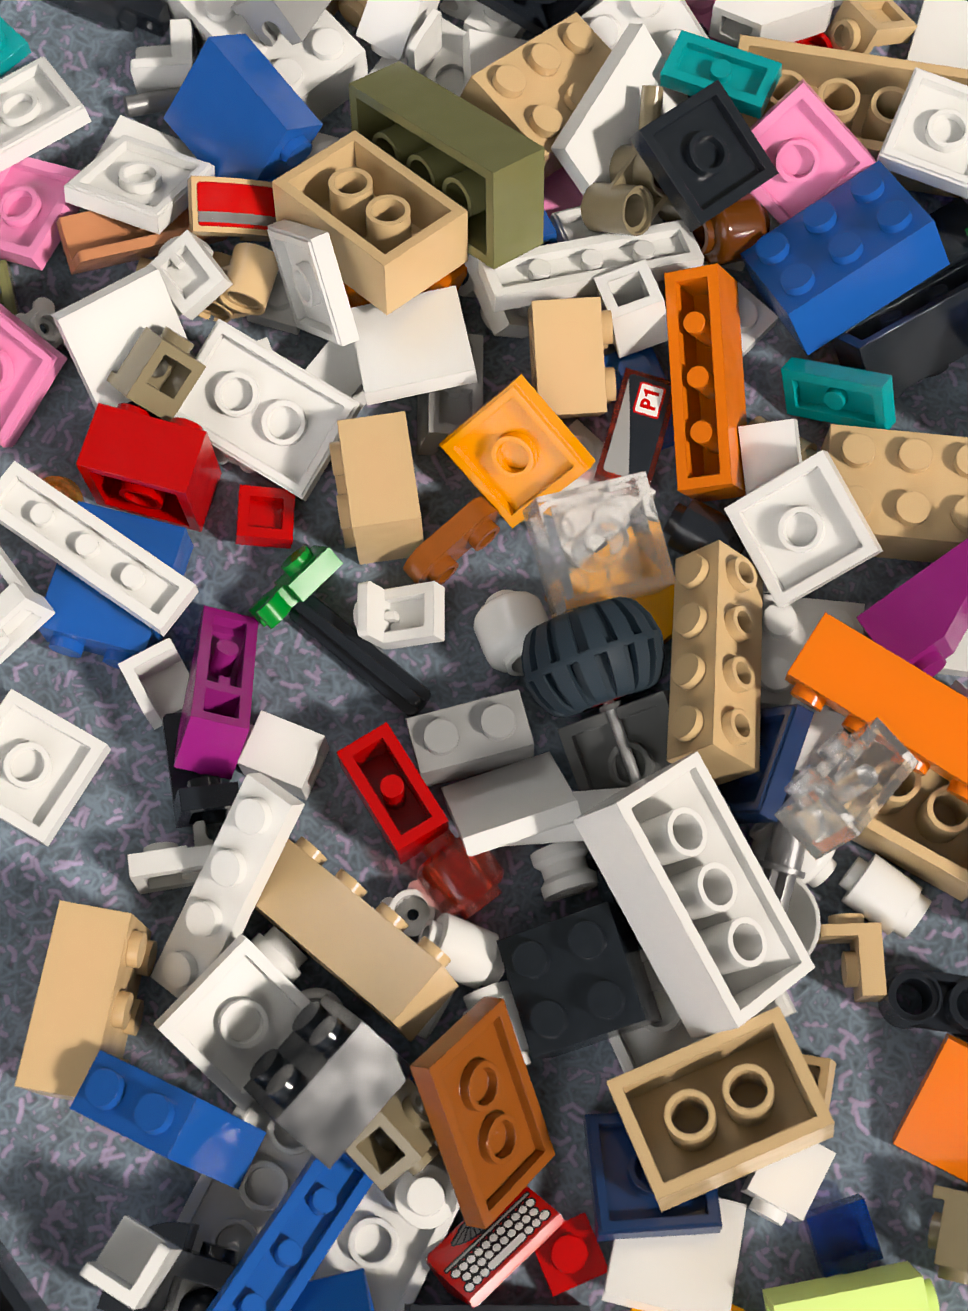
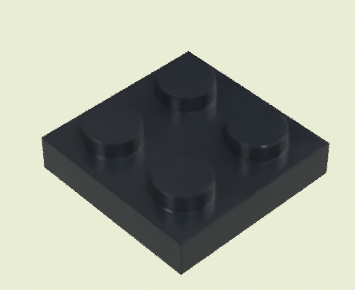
(703, 155)

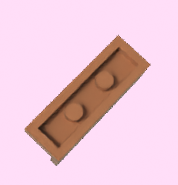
(101, 242)

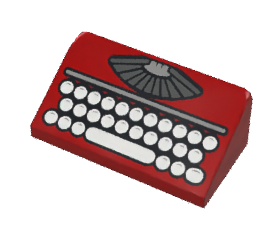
(478, 1260)

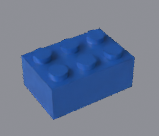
(845, 257)

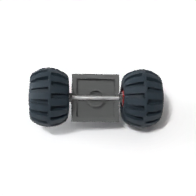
(595, 662)

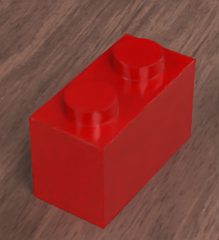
(393, 792)

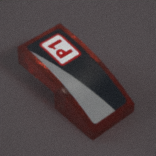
(635, 427)

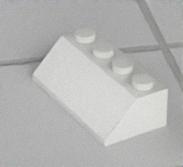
(695, 896)

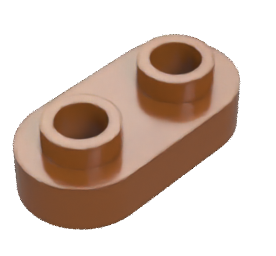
(469, 528)

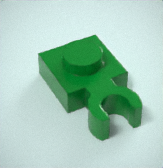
(304, 573)

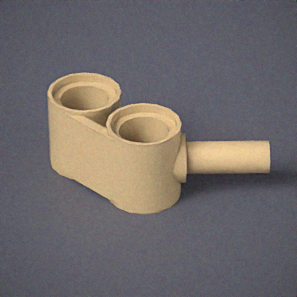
(253, 275)

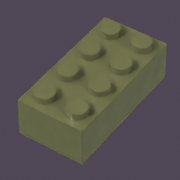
(461, 154)

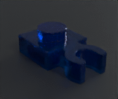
(842, 1236)

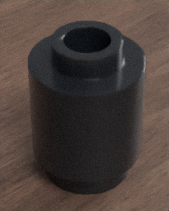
(699, 526)

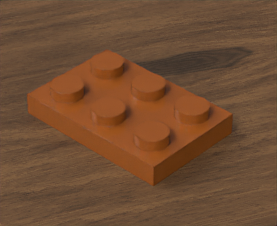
(483, 1111)

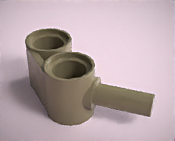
(634, 194)

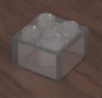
(598, 543)

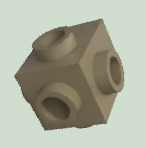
(396, 1139)

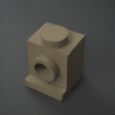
(158, 372)
(950, 1235)

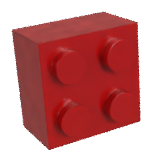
(149, 465)

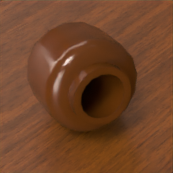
(733, 231)

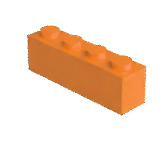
(706, 381)
(869, 682)

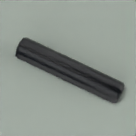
(360, 655)

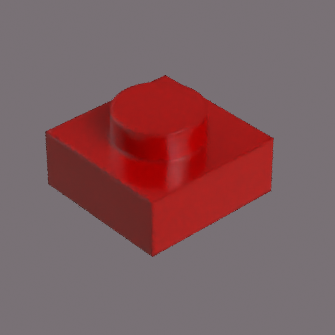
(265, 517)
(571, 1255)

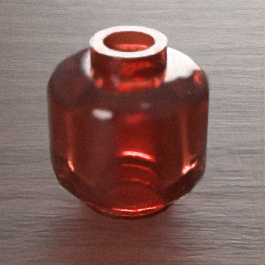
(456, 880)

